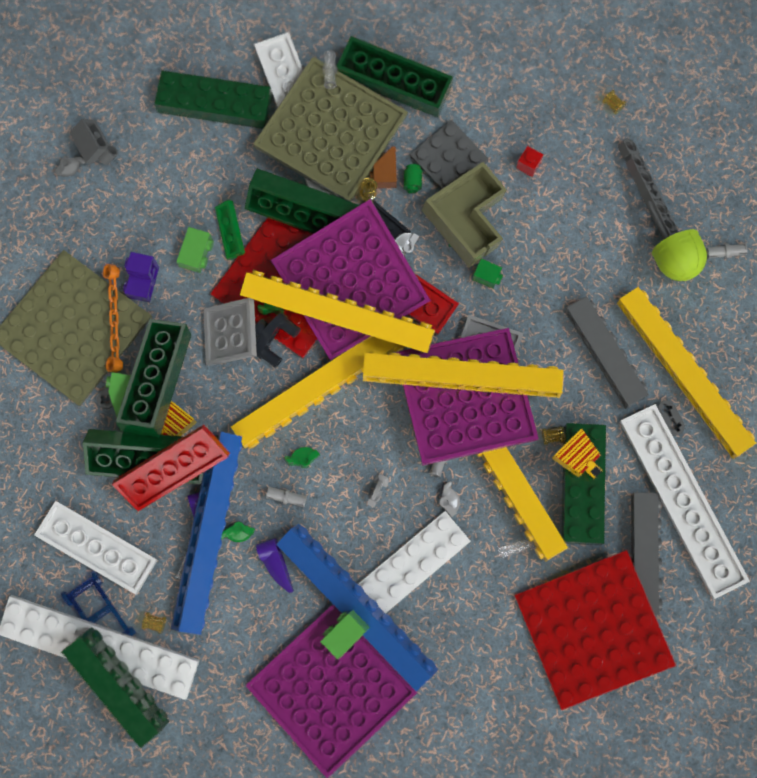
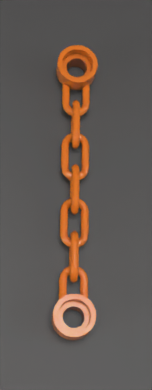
(113, 363)

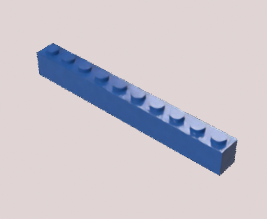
(206, 539)
(348, 596)

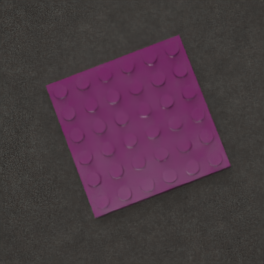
(357, 263)
(467, 421)
(328, 701)

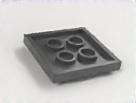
(448, 155)

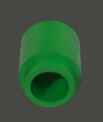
(412, 178)

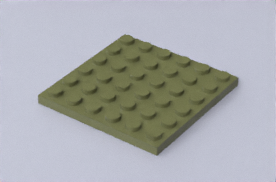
(330, 132)
(65, 327)

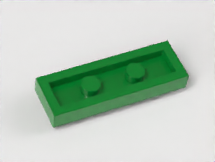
(229, 230)

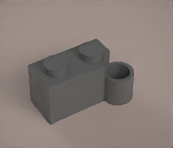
(92, 142)

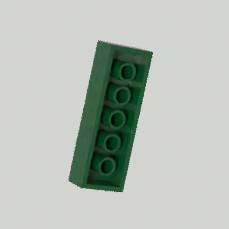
(395, 76)
(213, 99)
(294, 202)
(154, 378)
(117, 452)
(583, 496)
(116, 686)

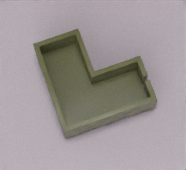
(459, 217)

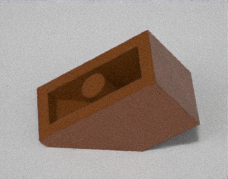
(385, 170)

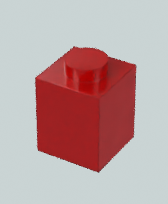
(529, 161)

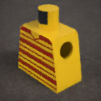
(177, 421)
(579, 455)

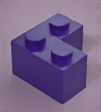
(142, 276)

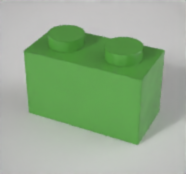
(195, 249)
(345, 634)

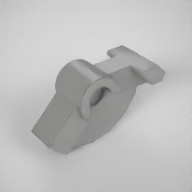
(406, 242)
(376, 492)
(449, 499)

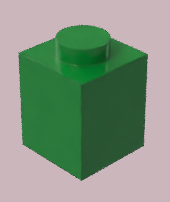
(488, 274)

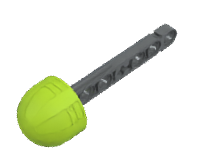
(681, 253)

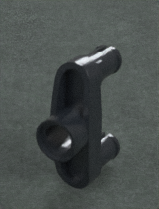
(266, 334)

